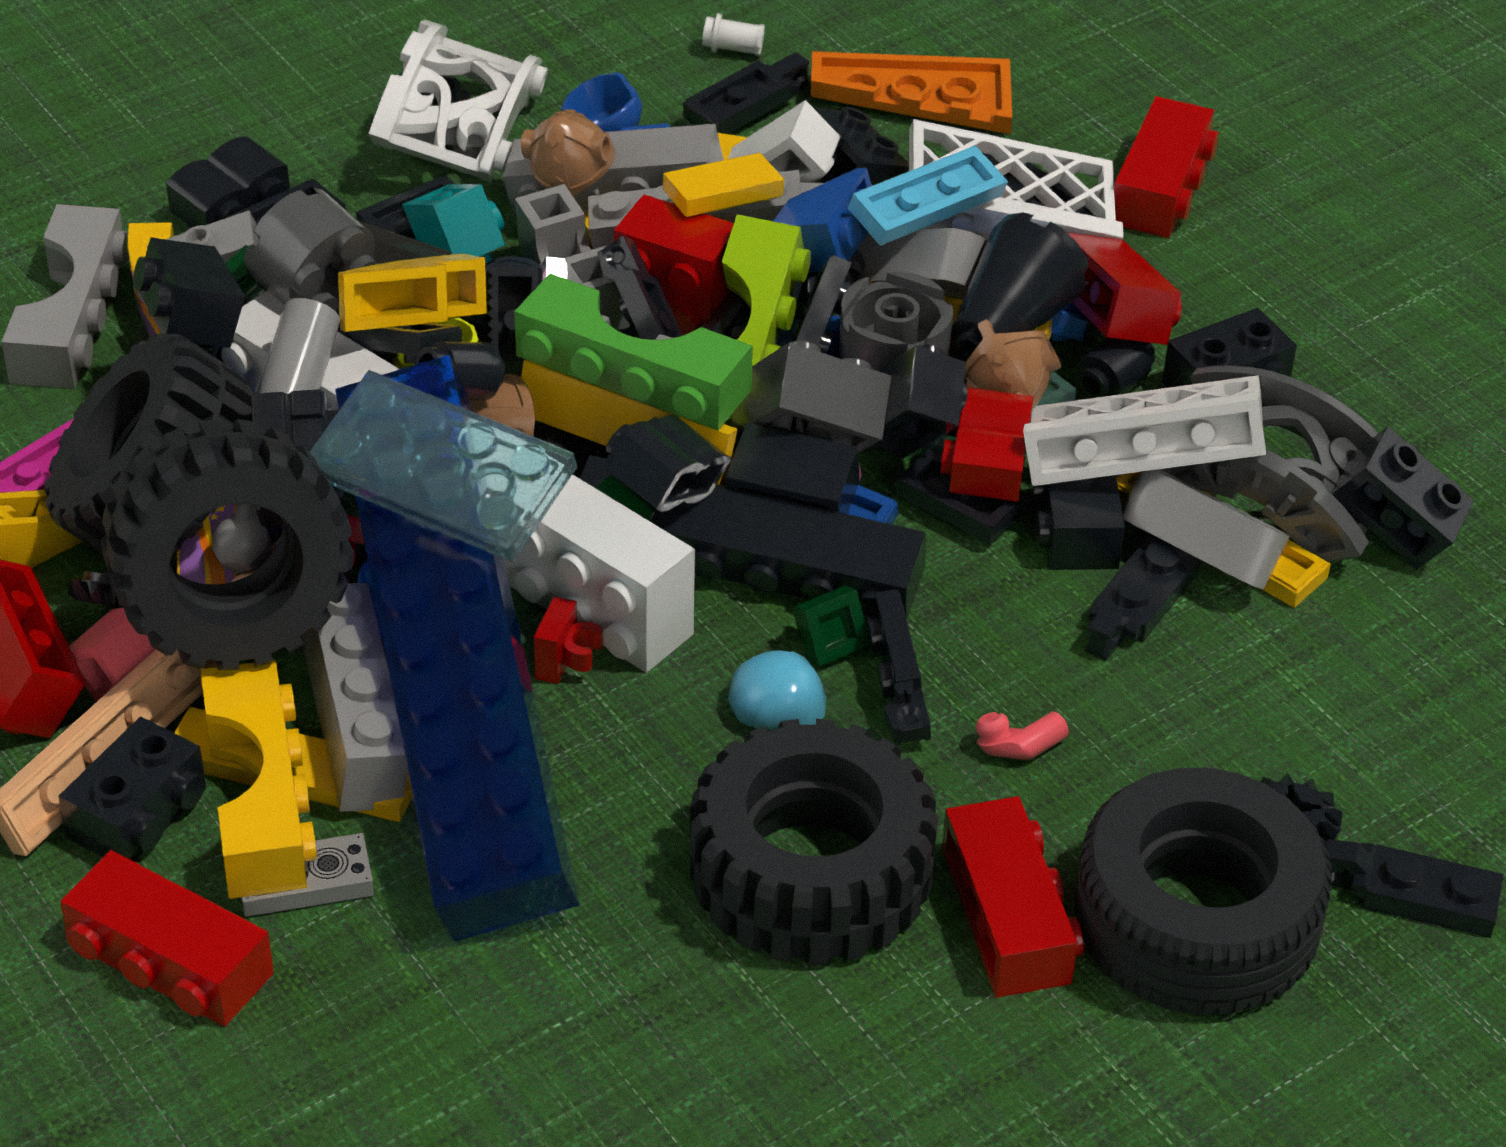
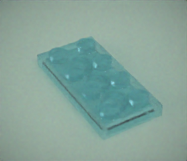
(442, 465)

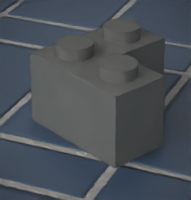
(816, 396)

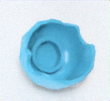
(776, 689)

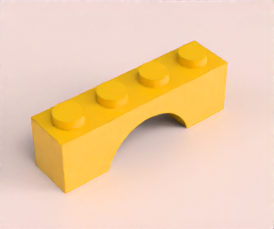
(261, 828)

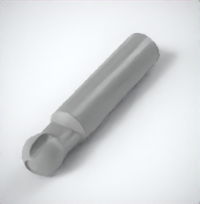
(293, 364)

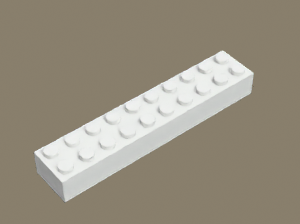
(586, 547)

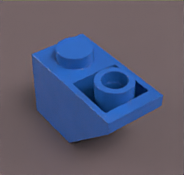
(825, 218)

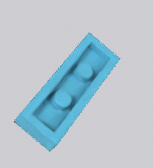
(927, 195)

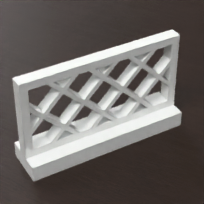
(1011, 158)
(1145, 431)

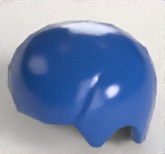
(606, 101)

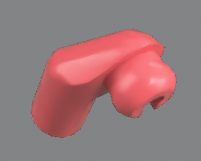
(1020, 743)

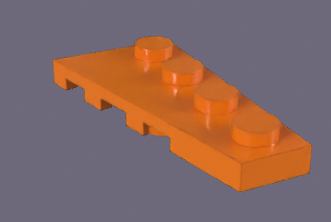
(929, 87)

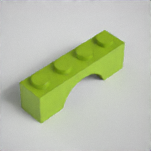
(763, 268)

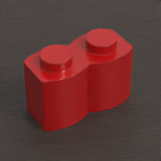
(988, 445)

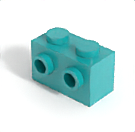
(457, 220)

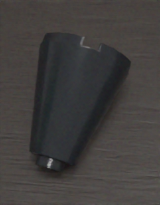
(1020, 280)

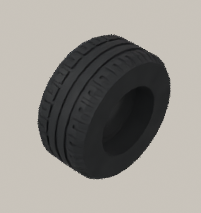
(1190, 953)

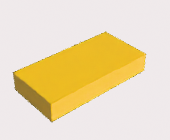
(723, 184)

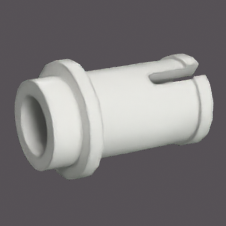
(733, 35)

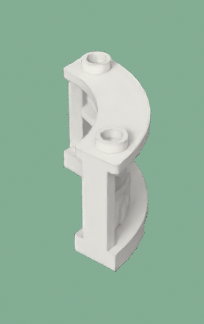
(408, 112)

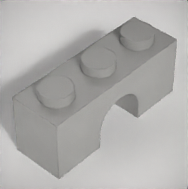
(555, 226)

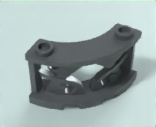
(1293, 489)

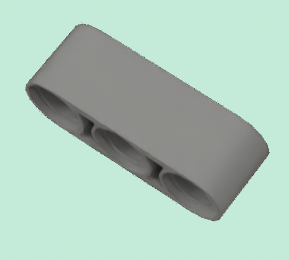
(937, 254)
(1205, 527)

